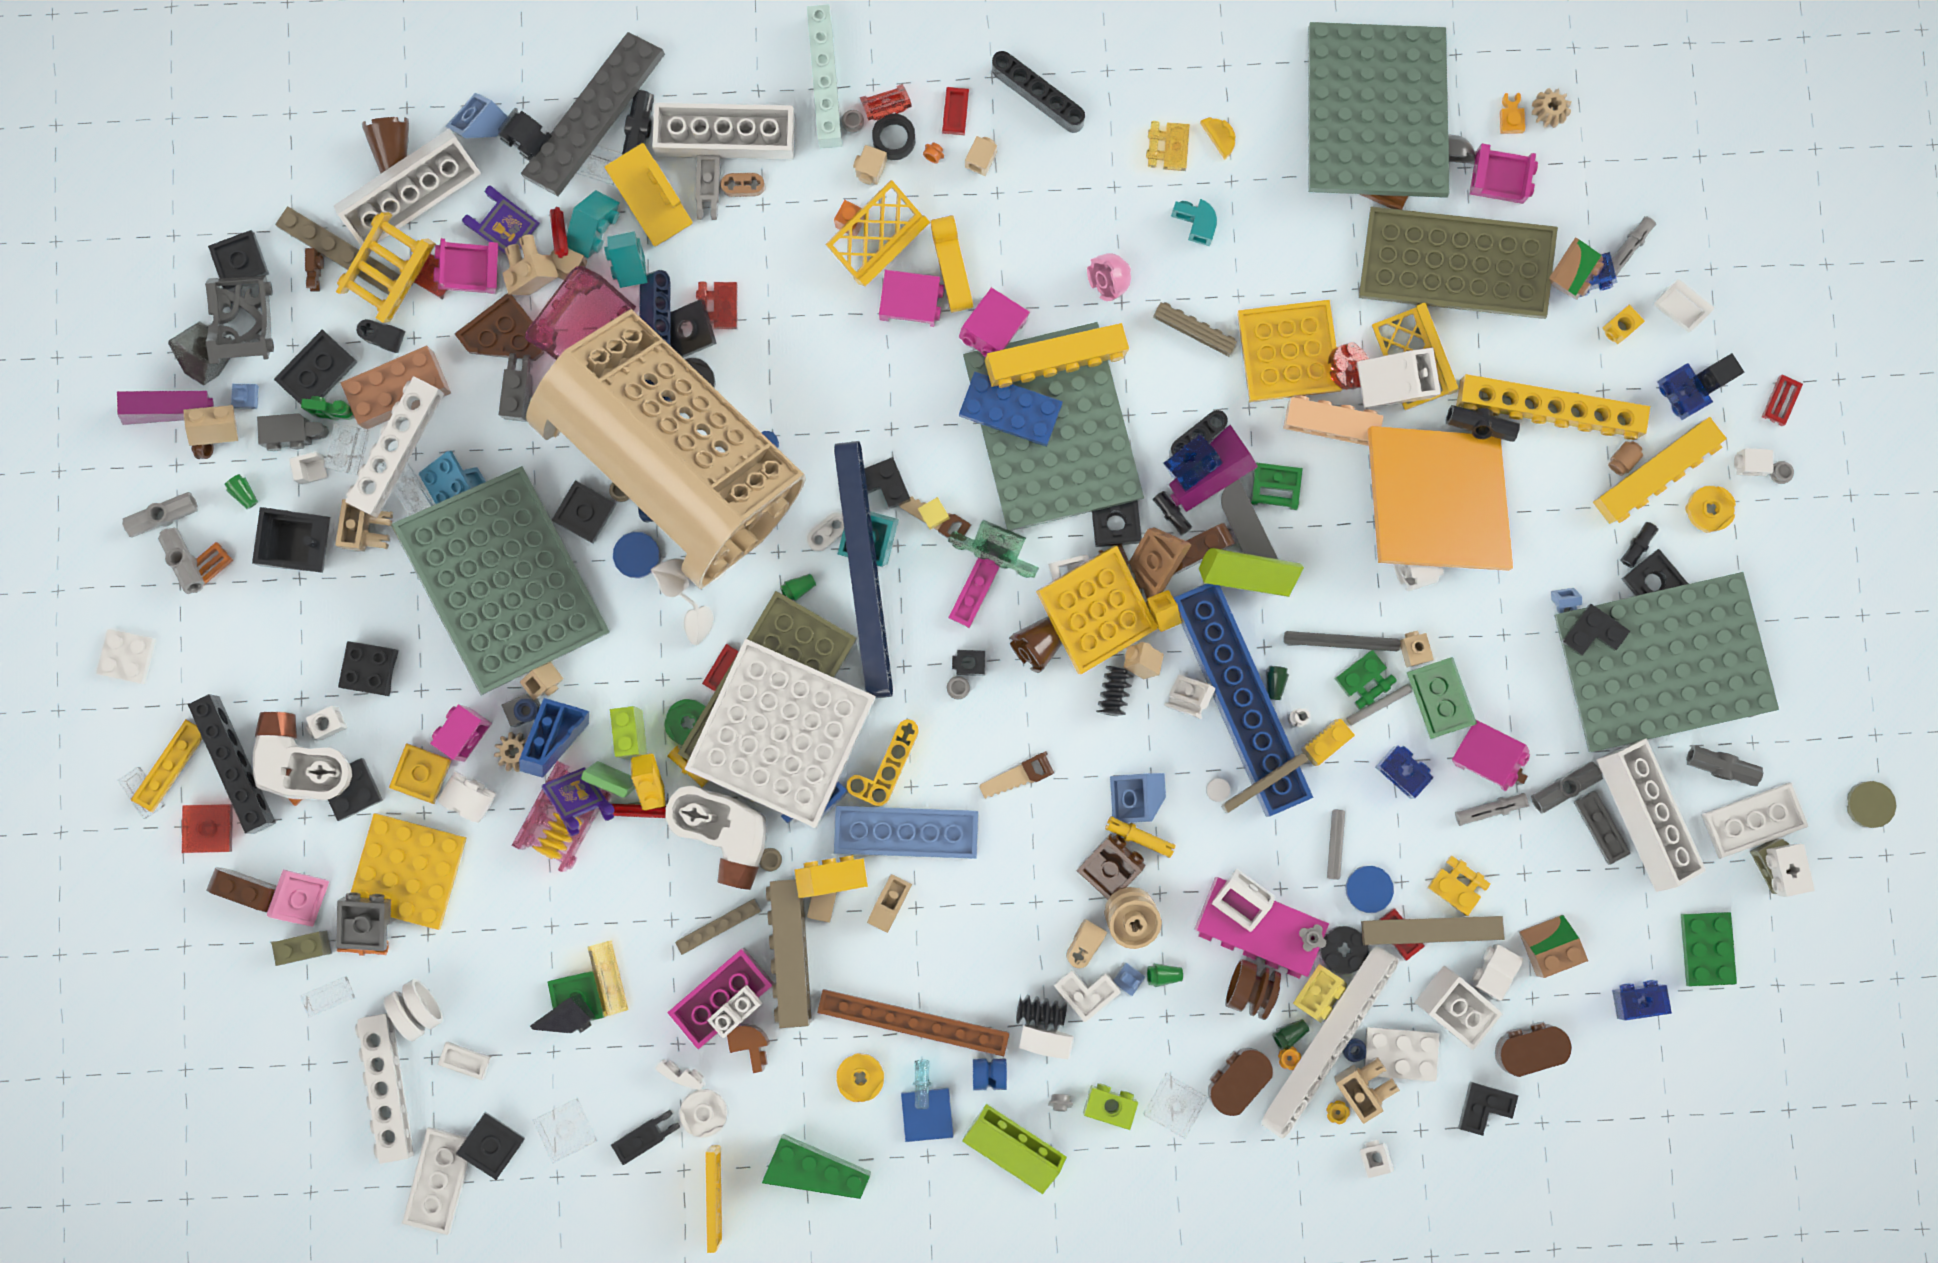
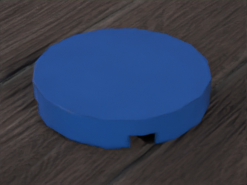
(636, 555)
(1369, 889)

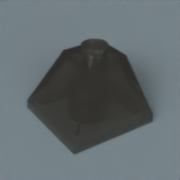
(192, 354)

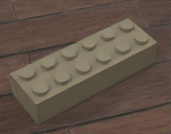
(790, 955)

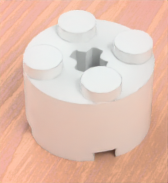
(1417, 576)
(466, 797)

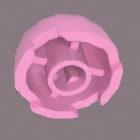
(1109, 275)

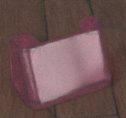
(575, 311)

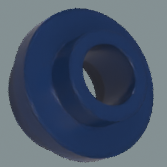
(519, 707)
(1360, 1052)

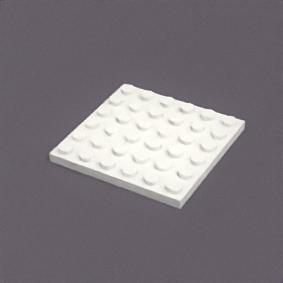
(780, 733)

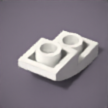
(734, 1011)
(1046, 1042)
(689, 1078)

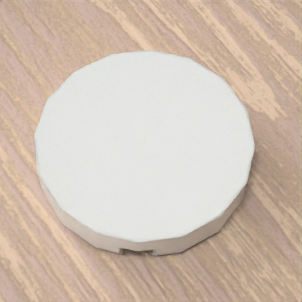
(703, 1113)

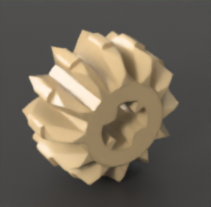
(1556, 101)
(507, 746)

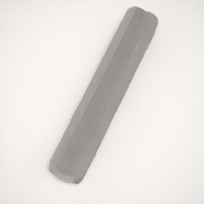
(1336, 844)

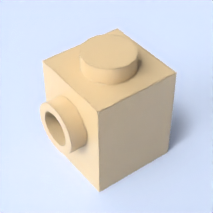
(981, 155)
(870, 165)
(567, 263)
(1416, 649)
(1143, 660)
(542, 681)

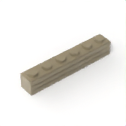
(1191, 327)
(718, 926)

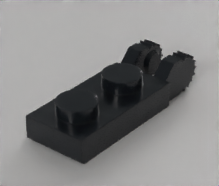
(642, 1138)

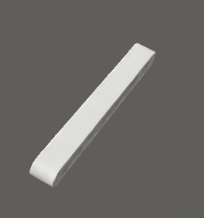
(1329, 1042)

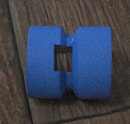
(989, 1074)

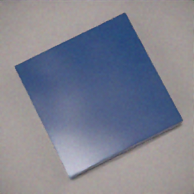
(927, 1123)

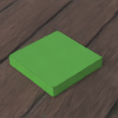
(609, 779)

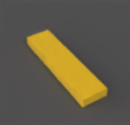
(168, 766)

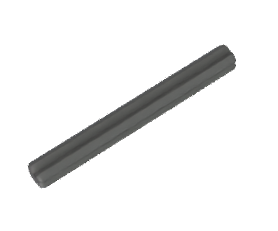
(1341, 641)

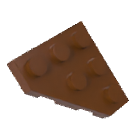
(499, 331)

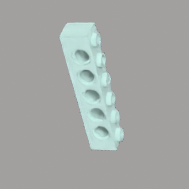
(824, 76)

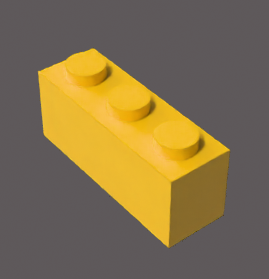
(830, 876)

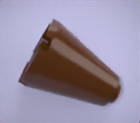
(387, 140)
(1036, 644)

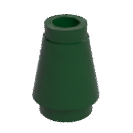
(1276, 681)
(1290, 1034)

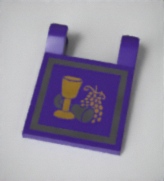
(503, 223)
(575, 797)

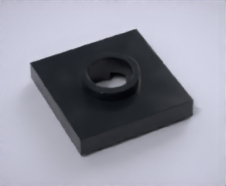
(702, 331)
(1128, 535)
(1654, 564)

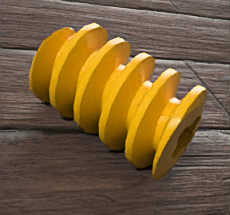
(554, 839)

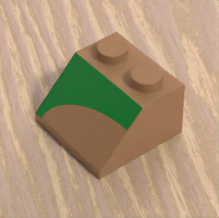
(1576, 269)
(1553, 946)

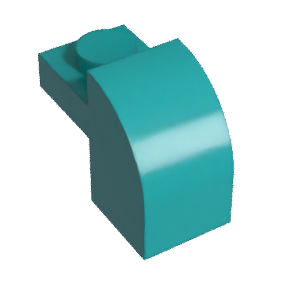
(1202, 217)

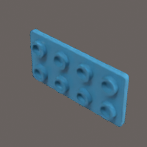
(446, 478)

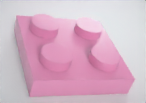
(297, 898)

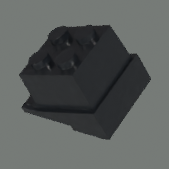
(291, 540)

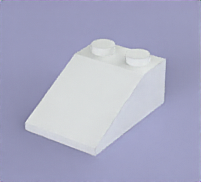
(1458, 1007)

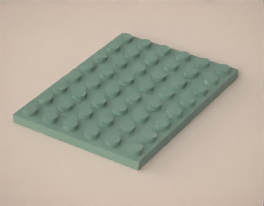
(1377, 110)
(1087, 455)
(500, 579)
(1682, 667)

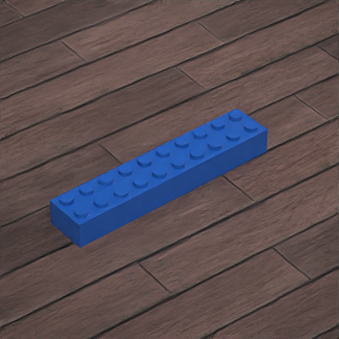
(1240, 696)

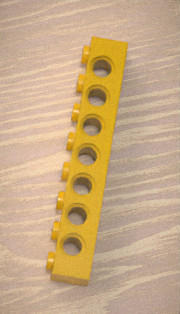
(1635, 415)

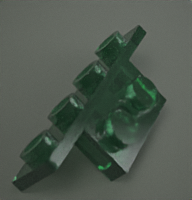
(996, 545)

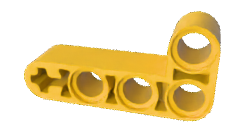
(951, 263)
(888, 761)

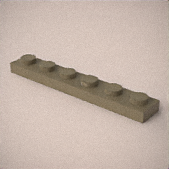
(329, 245)

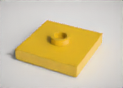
(420, 773)

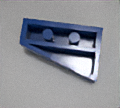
(551, 735)

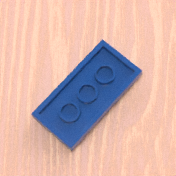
(1011, 409)

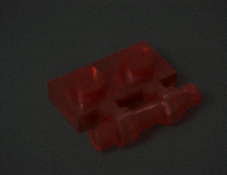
(725, 303)

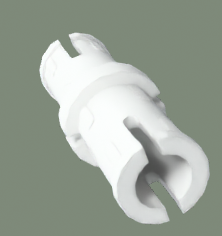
(1293, 718)

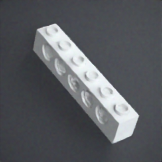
(397, 459)
(394, 1098)

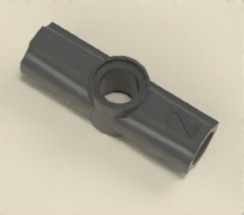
(1724, 766)
(1555, 794)

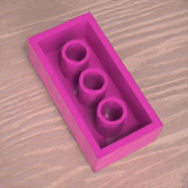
(714, 992)

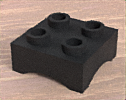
(367, 668)

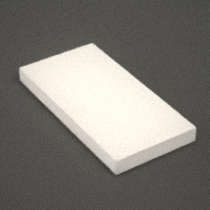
(1754, 820)
(436, 1183)

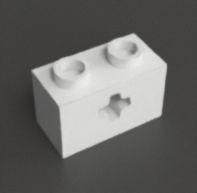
(1799, 879)

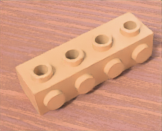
(1330, 421)

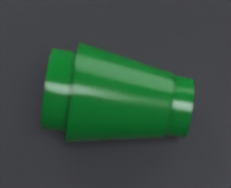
(241, 491)
(797, 587)
(1163, 975)

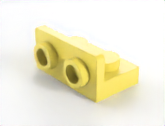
(1320, 993)

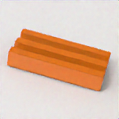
(219, 567)

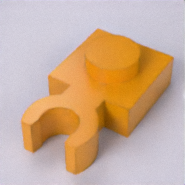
(1511, 117)

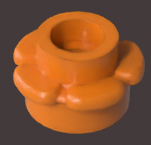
(933, 152)

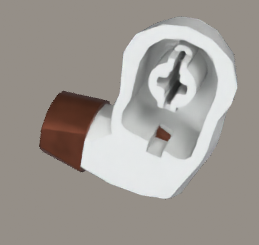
(295, 770)
(722, 824)

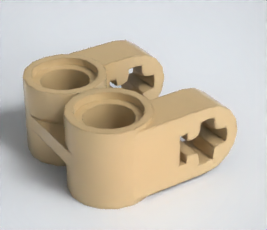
(1088, 938)

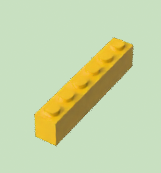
(1056, 355)
(1660, 470)

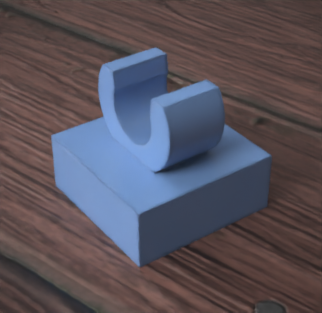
(245, 396)
(1566, 598)
(1129, 979)

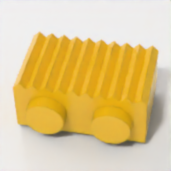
(1327, 742)
(648, 781)

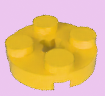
(1697, 508)
(846, 1080)

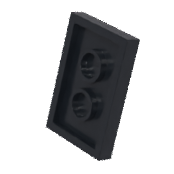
(315, 368)

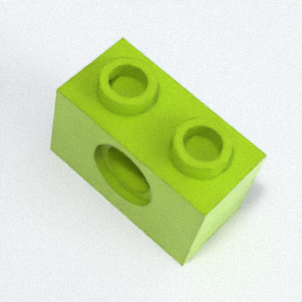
(1121, 1116)

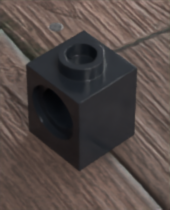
(977, 655)

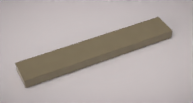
(1432, 930)

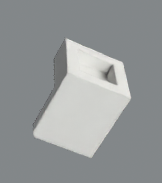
(308, 468)

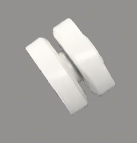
(413, 1010)

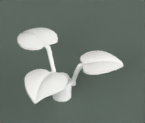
(672, 583)

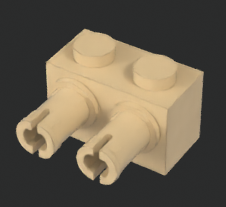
(527, 273)
(354, 528)
(1365, 1100)

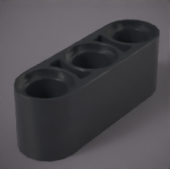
(1204, 427)

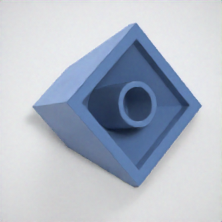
(477, 118)
(1137, 796)

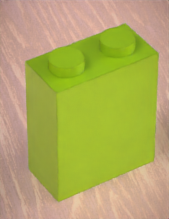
(628, 732)

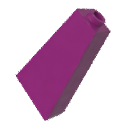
(158, 406)
(1236, 463)

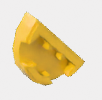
(1221, 135)

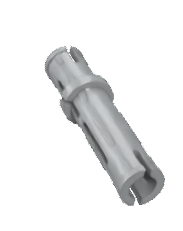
(1635, 239)
(1501, 806)

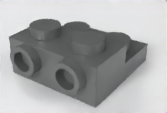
(363, 922)

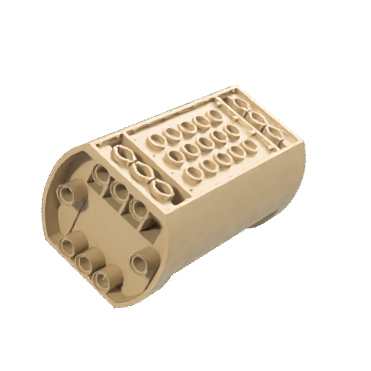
(700, 497)

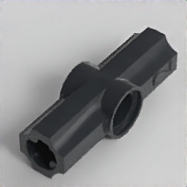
(638, 122)
(1482, 423)

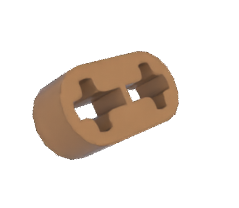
(742, 188)

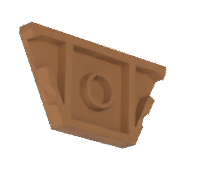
(1157, 560)

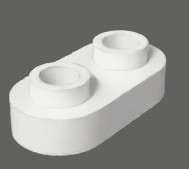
(826, 531)

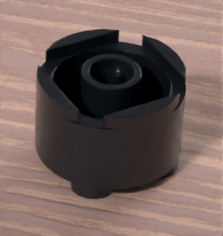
(523, 133)

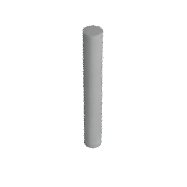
(1378, 705)

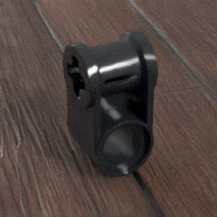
(383, 336)

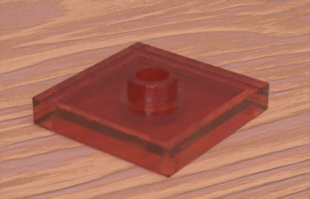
(207, 828)

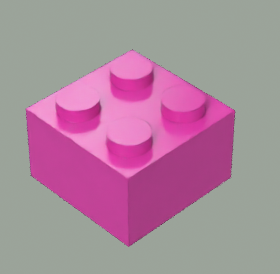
(460, 732)

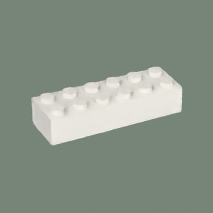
(724, 130)
(409, 186)
(1651, 815)

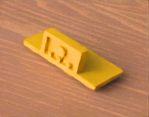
(648, 194)

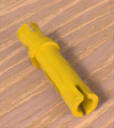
(1131, 833)

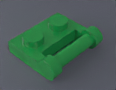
(1276, 478)

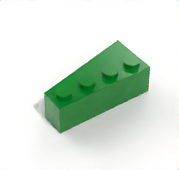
(814, 1170)

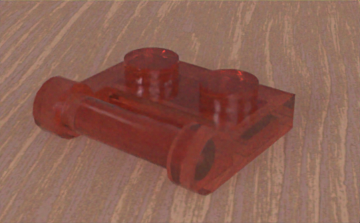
(886, 103)

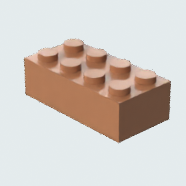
(378, 389)

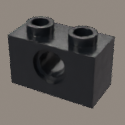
(1720, 373)

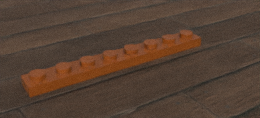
(913, 1022)

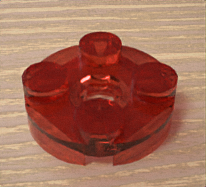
(1339, 357)

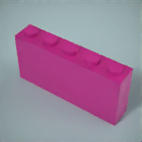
(1274, 937)

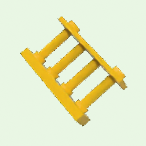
(409, 269)

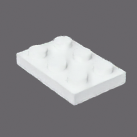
(1403, 1053)

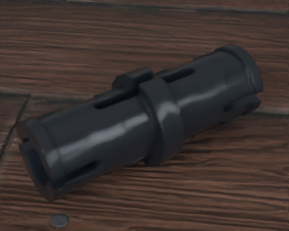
(1172, 513)
(1639, 544)

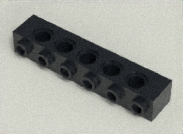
(231, 763)

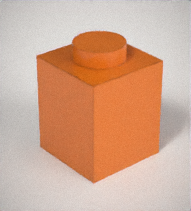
(845, 213)

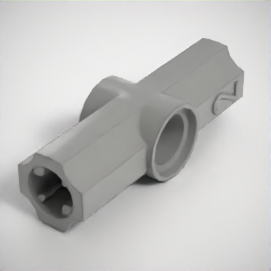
(147, 519)
(181, 560)

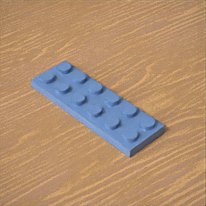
(906, 832)

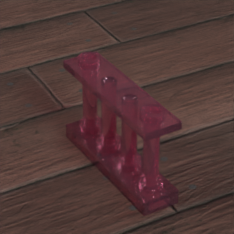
(538, 817)

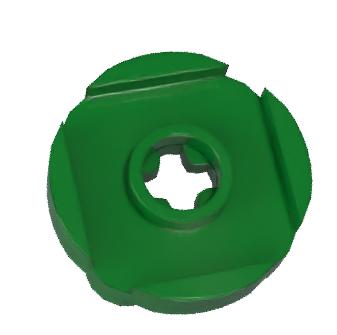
(676, 716)

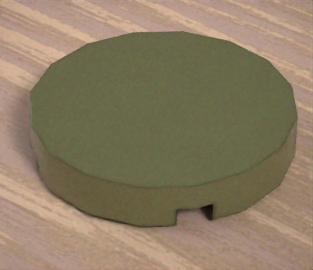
(1871, 804)

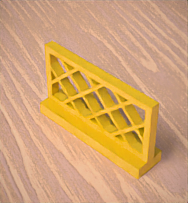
(894, 244)
(1431, 340)

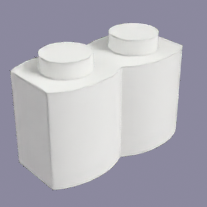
(1497, 971)

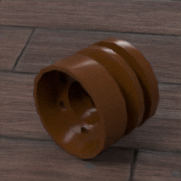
(1258, 991)

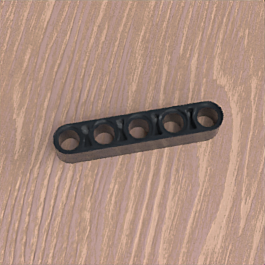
(1032, 82)

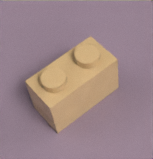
(210, 425)

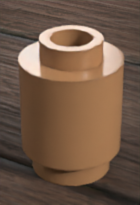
(1625, 458)

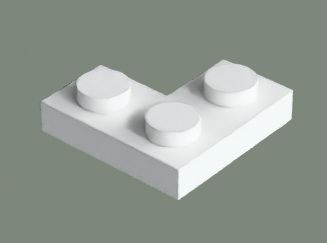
(1087, 1000)

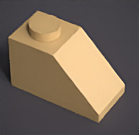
(889, 903)

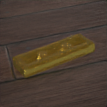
(607, 978)

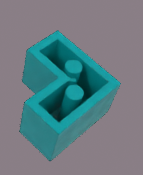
(590, 222)
(626, 259)

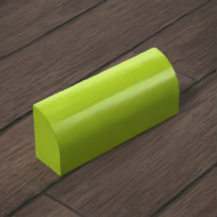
(1249, 572)
(1014, 1149)

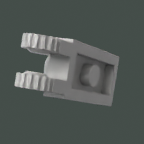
(707, 184)

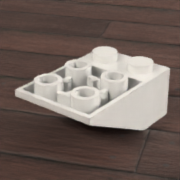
(1399, 378)

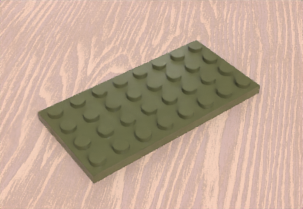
(1458, 262)
(792, 633)

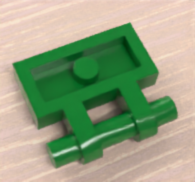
(320, 408)
(1360, 674)

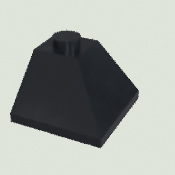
(567, 1017)

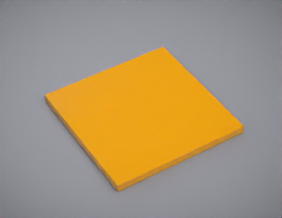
(1439, 499)

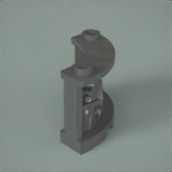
(251, 342)

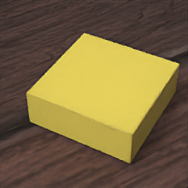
(933, 513)

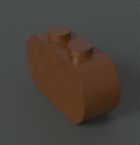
(1215, 537)
(241, 888)
(1532, 1049)
(1239, 1081)

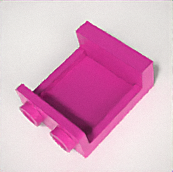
(1503, 175)
(466, 267)
(910, 297)
(993, 323)
(1491, 755)

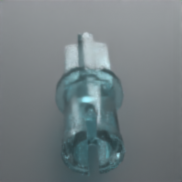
(921, 1084)

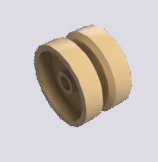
(1132, 918)

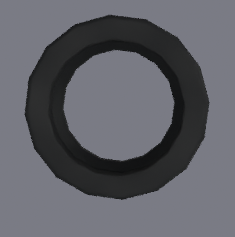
(894, 119)

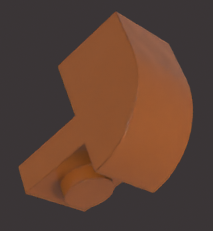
(750, 1038)

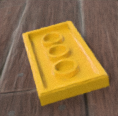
(713, 1198)

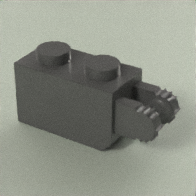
(516, 390)
(288, 431)

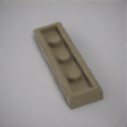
(1264, 782)

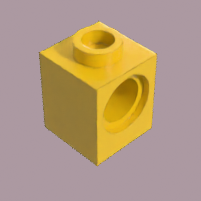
(1629, 318)
(1164, 610)

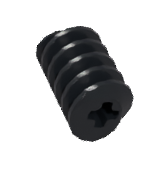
(1115, 691)
(1041, 1012)

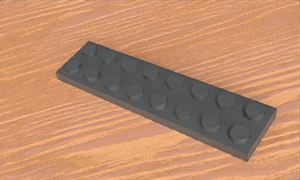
(593, 113)

